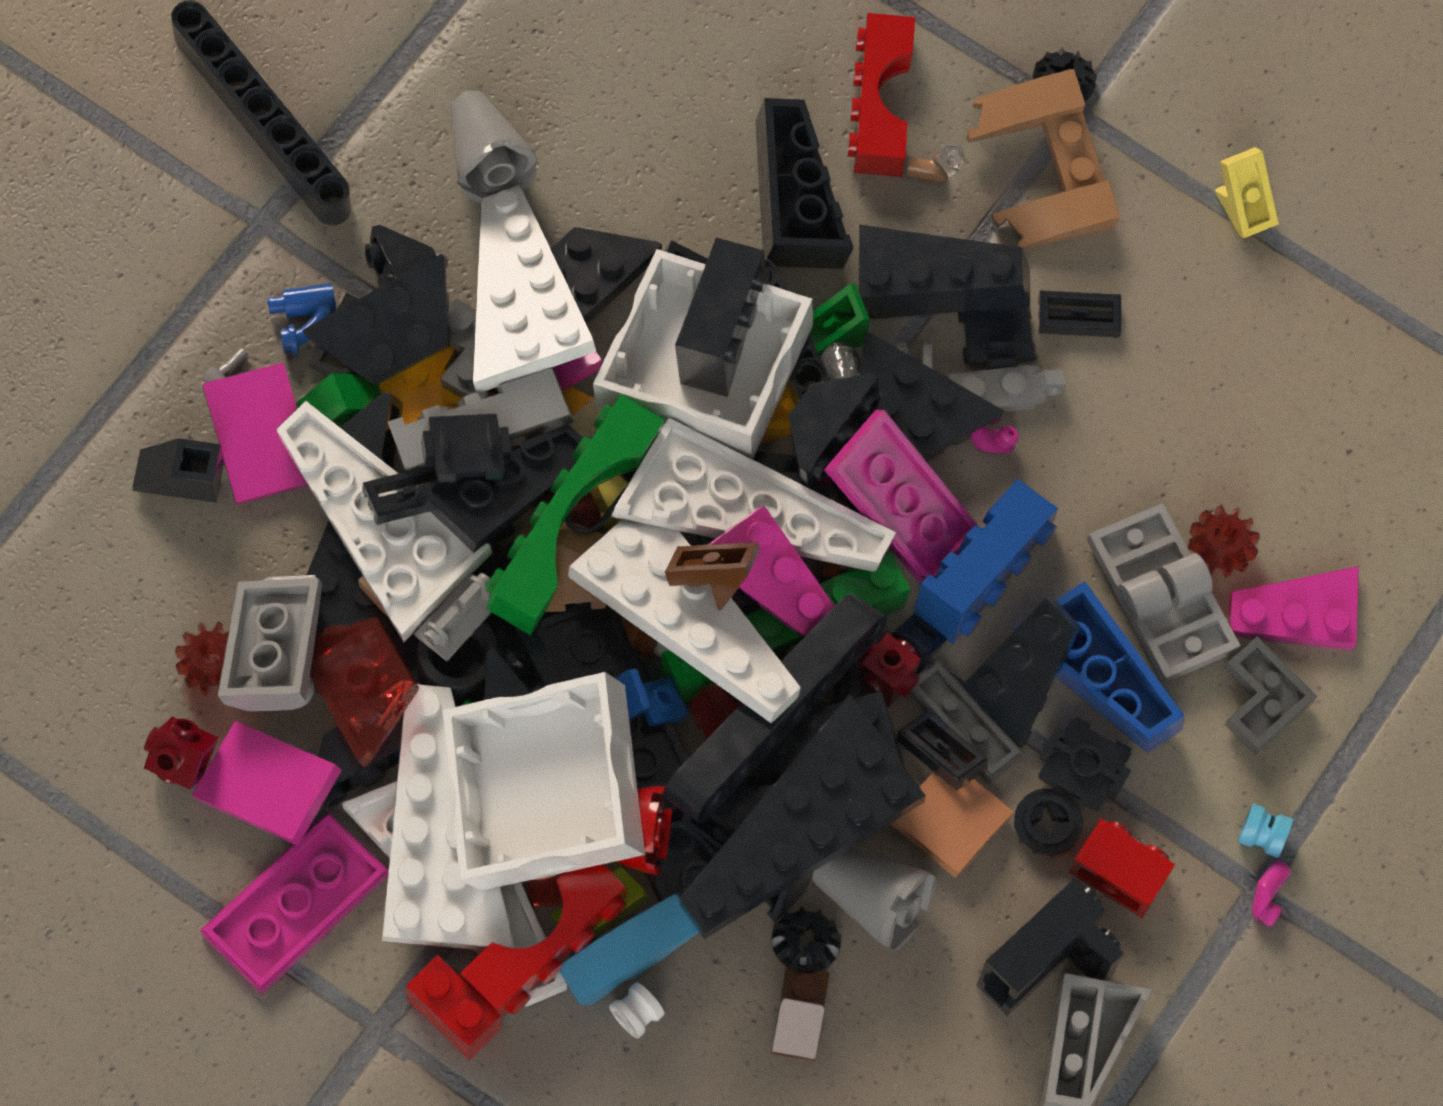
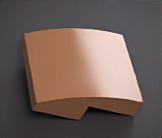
(953, 823)

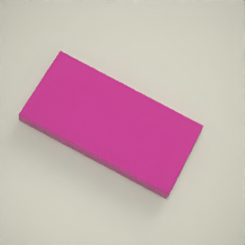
(901, 492)
(294, 903)

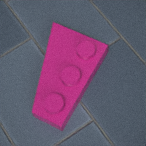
(779, 575)
(1300, 611)

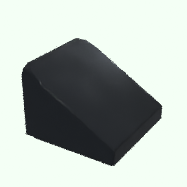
(921, 637)

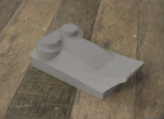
(271, 644)

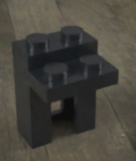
(1056, 933)

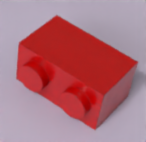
(1122, 867)
(453, 1007)

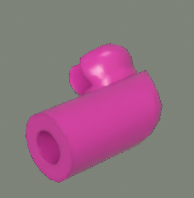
(995, 441)
(1266, 889)

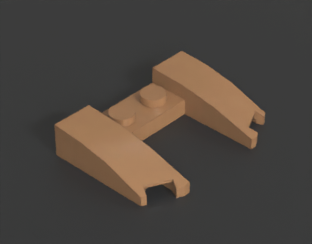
(1085, 199)

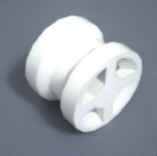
(636, 1010)

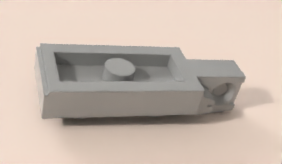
(1013, 387)

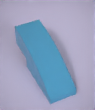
(627, 951)

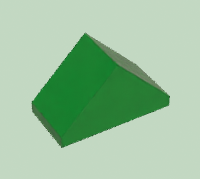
(840, 320)
(341, 396)

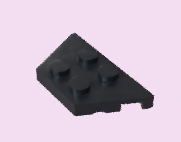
(600, 266)
(390, 325)
(922, 401)

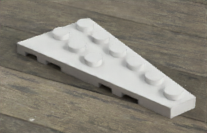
(406, 561)
(424, 886)

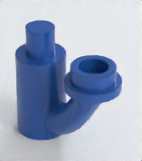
(302, 301)

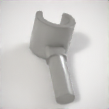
(224, 370)

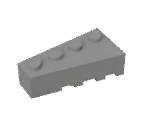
(523, 405)

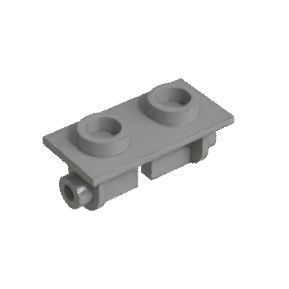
(456, 617)

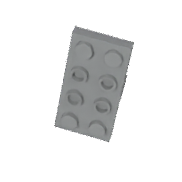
(1164, 592)

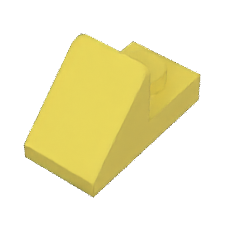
(1247, 193)

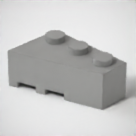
(1086, 1037)

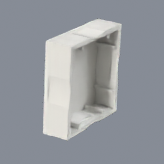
(646, 368)
(543, 782)

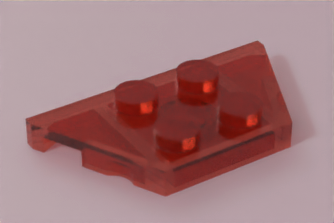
(362, 683)

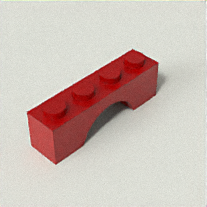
(880, 135)
(508, 974)

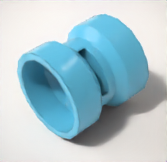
(1265, 830)

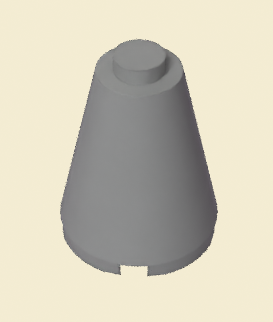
(488, 148)
(878, 894)

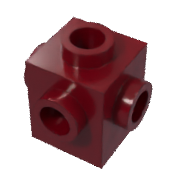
(889, 668)
(179, 752)

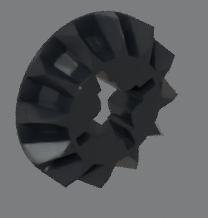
(1061, 61)
(1061, 809)
(818, 953)

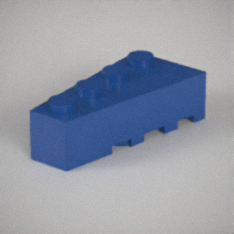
(985, 562)
(1113, 676)

